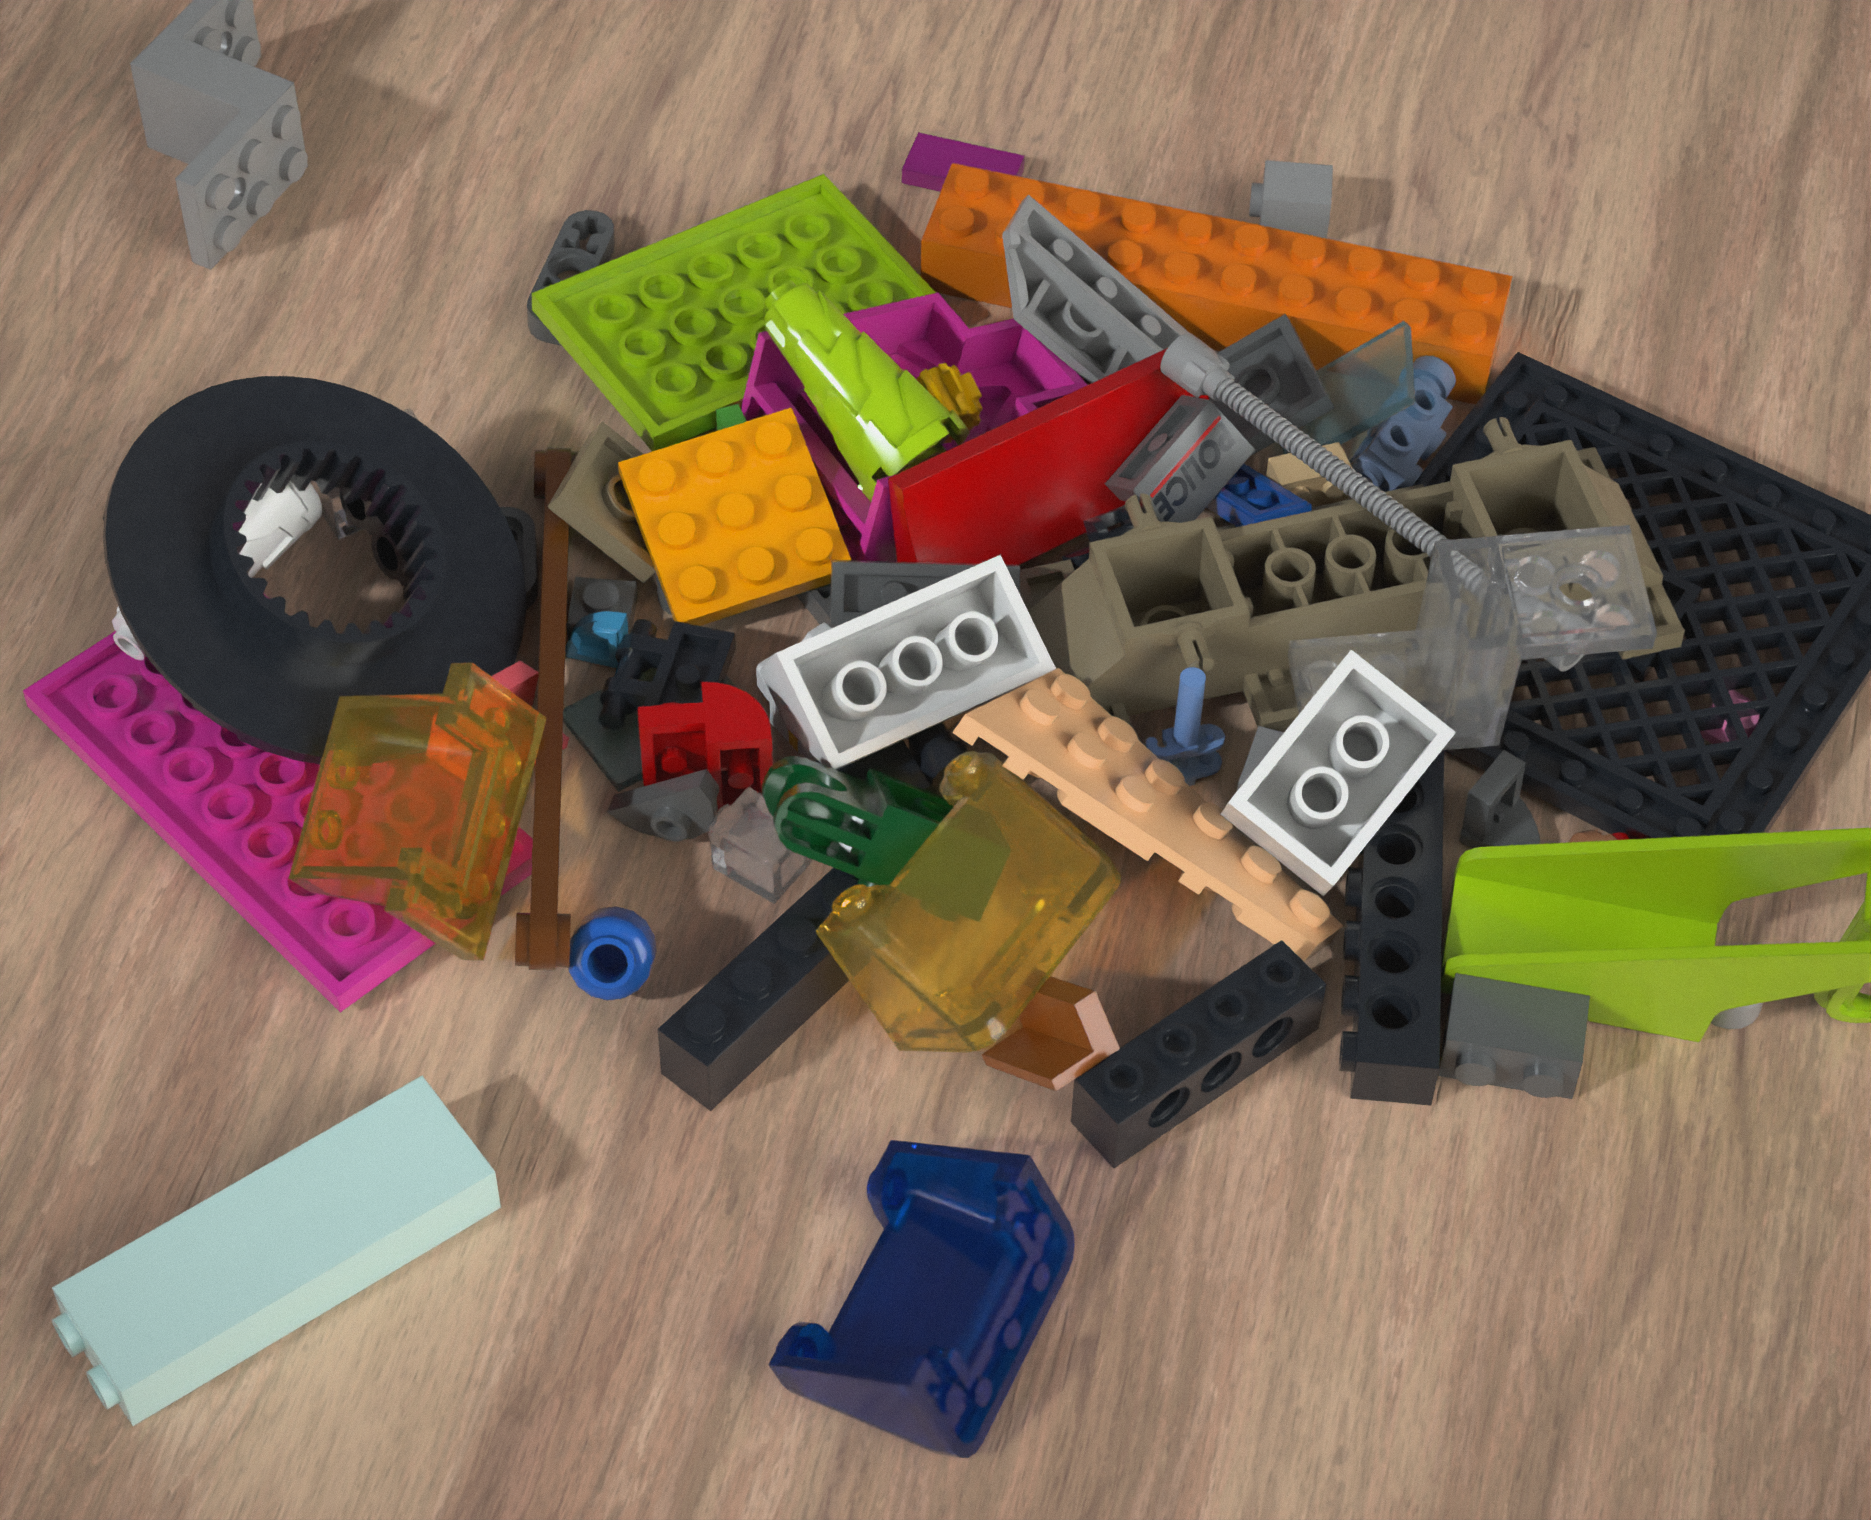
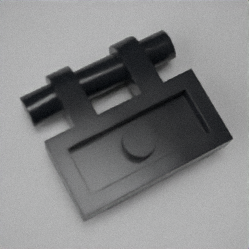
(682, 662)

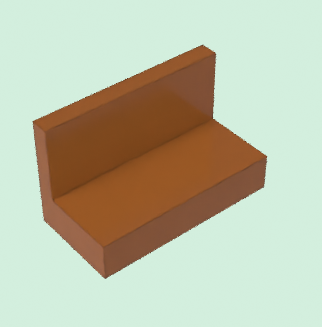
(1059, 1038)

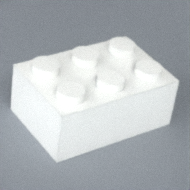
(1337, 773)

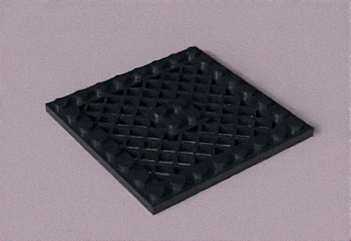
(1819, 688)

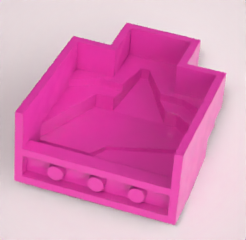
(918, 334)

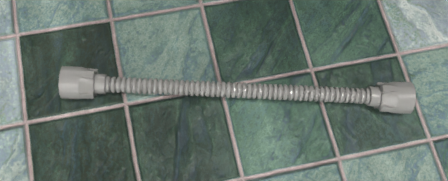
(1204, 372)

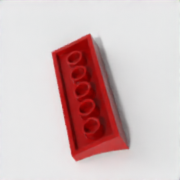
(1031, 477)

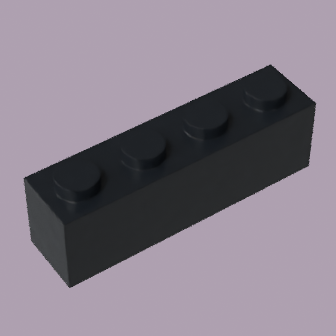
(755, 1000)

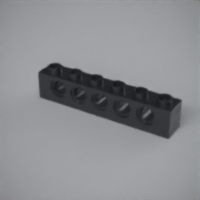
(1403, 1061)

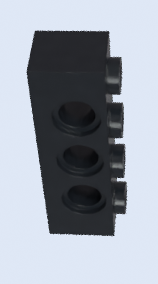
(1197, 1053)

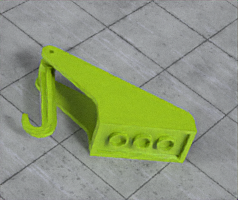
(1642, 920)

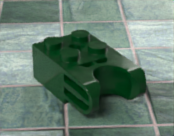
(850, 822)

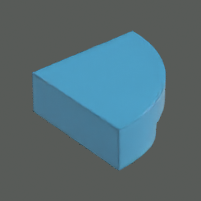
(597, 638)

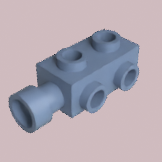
(1396, 444)

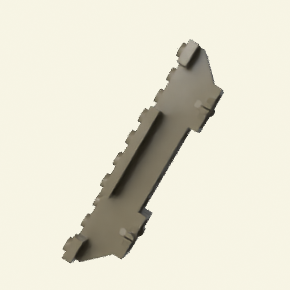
(1241, 593)

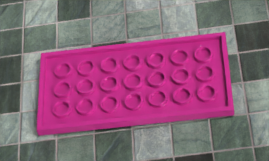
(227, 815)

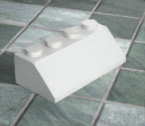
(907, 665)

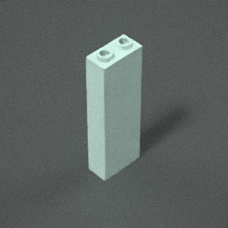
(274, 1251)

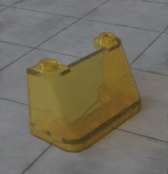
(972, 915)

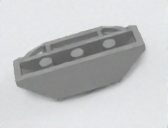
(1078, 299)

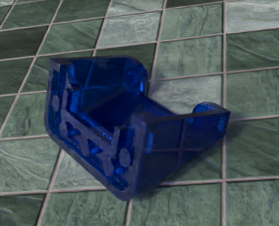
(942, 1300)

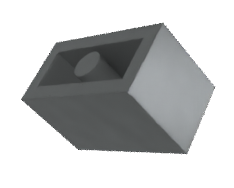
(1514, 1036)

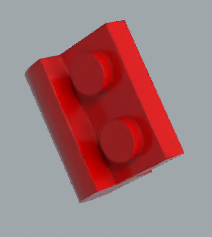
(720, 734)

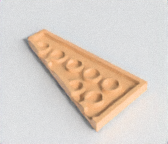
(1145, 804)

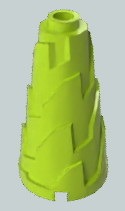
(861, 394)

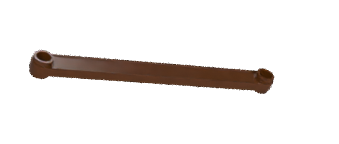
(543, 934)

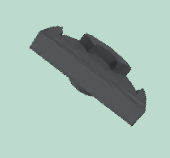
(670, 808)

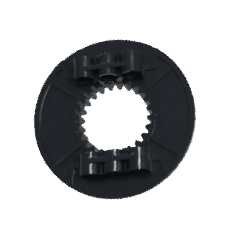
(211, 628)

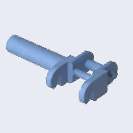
(1188, 743)

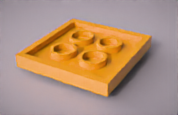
(734, 518)

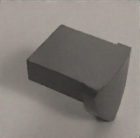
(1495, 810)

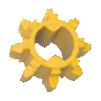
(954, 392)

